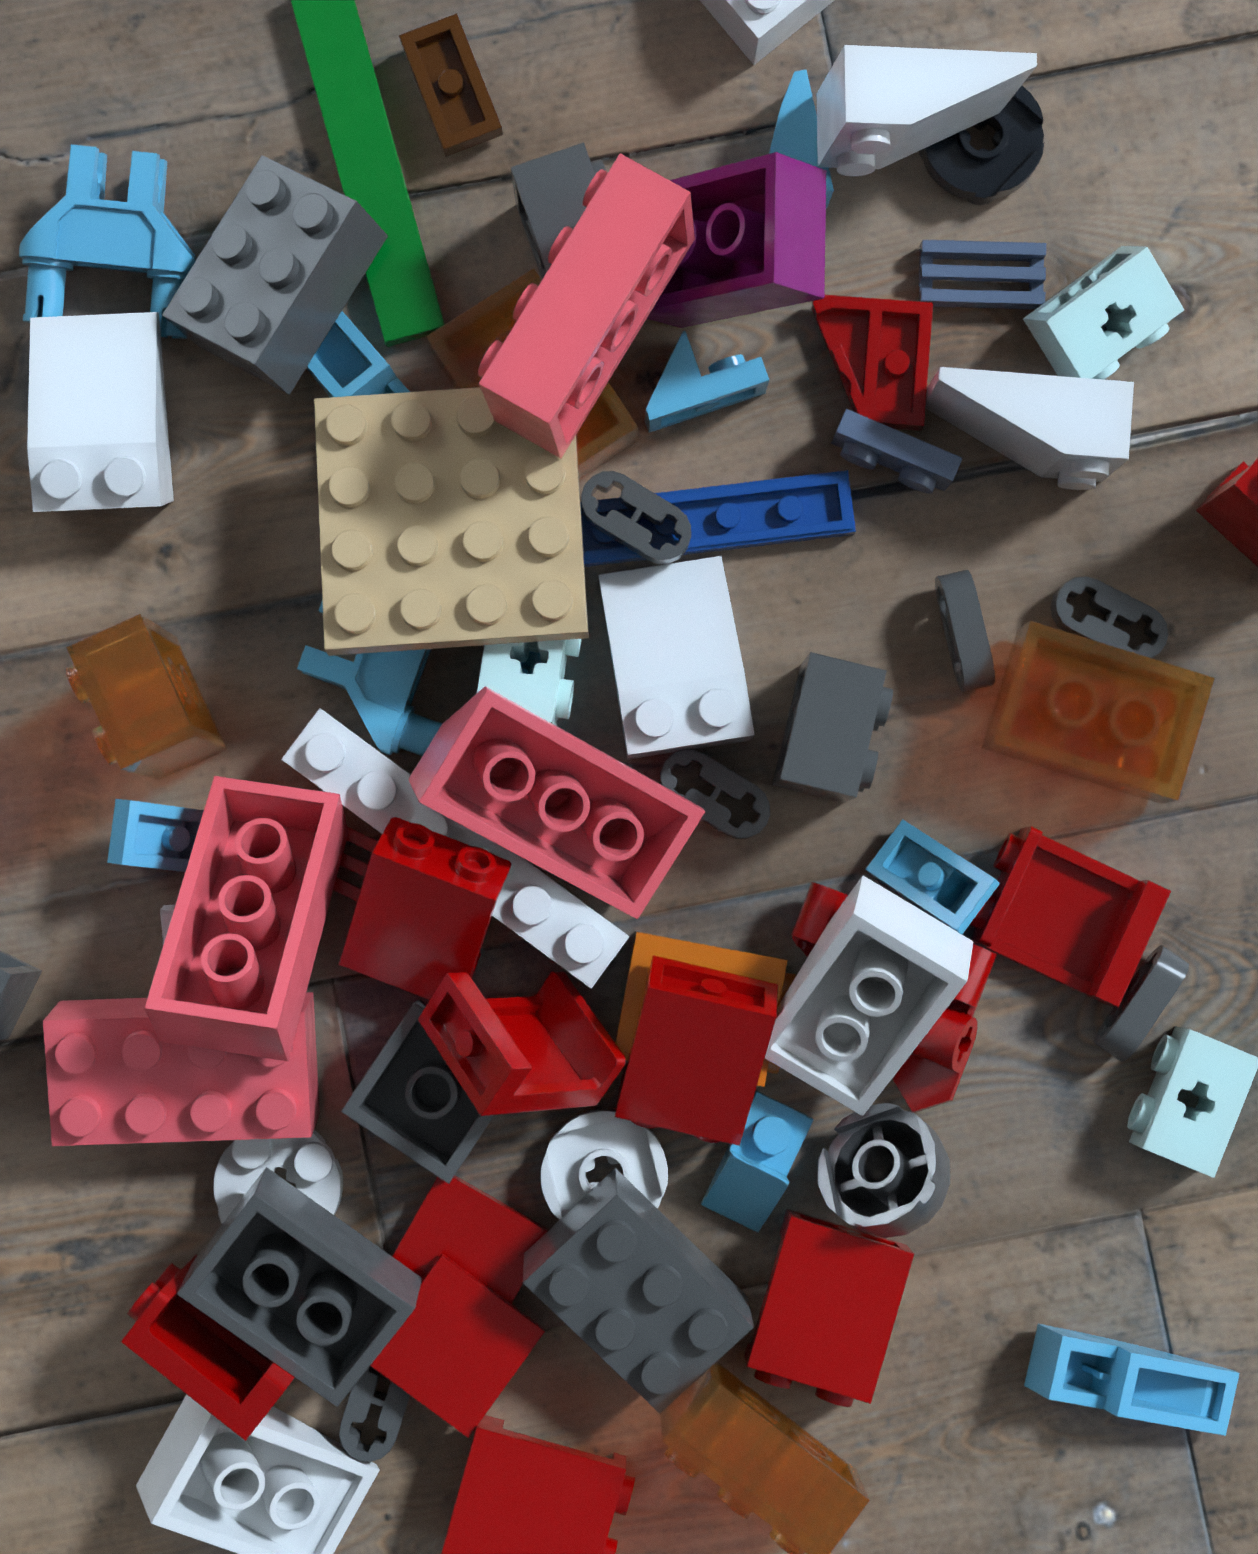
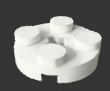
(595, 1135)
(307, 1163)

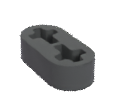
(645, 505)
(1116, 607)
(965, 630)
(723, 781)
(1142, 1003)
(357, 1409)

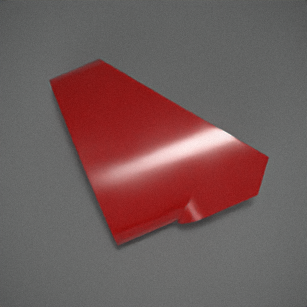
(939, 1060)

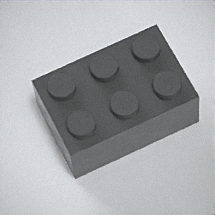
(276, 274)
(301, 1287)
(637, 1291)

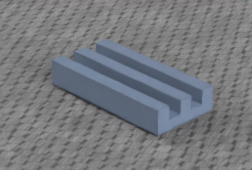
(982, 250)

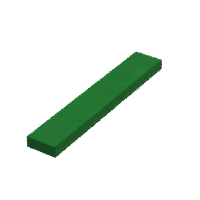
(369, 165)

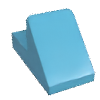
(685, 394)
(152, 835)
(932, 877)
(756, 1172)

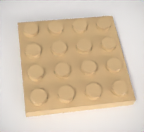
(443, 527)

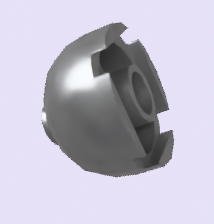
(884, 1171)

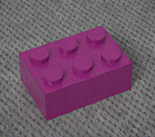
(753, 242)

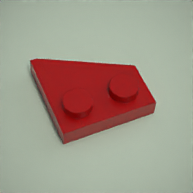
(879, 355)

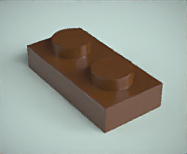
(451, 85)

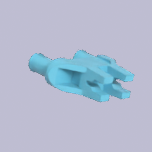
(106, 235)
(382, 692)

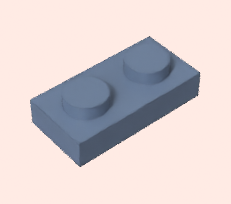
(918, 462)

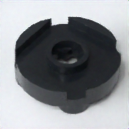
(996, 173)

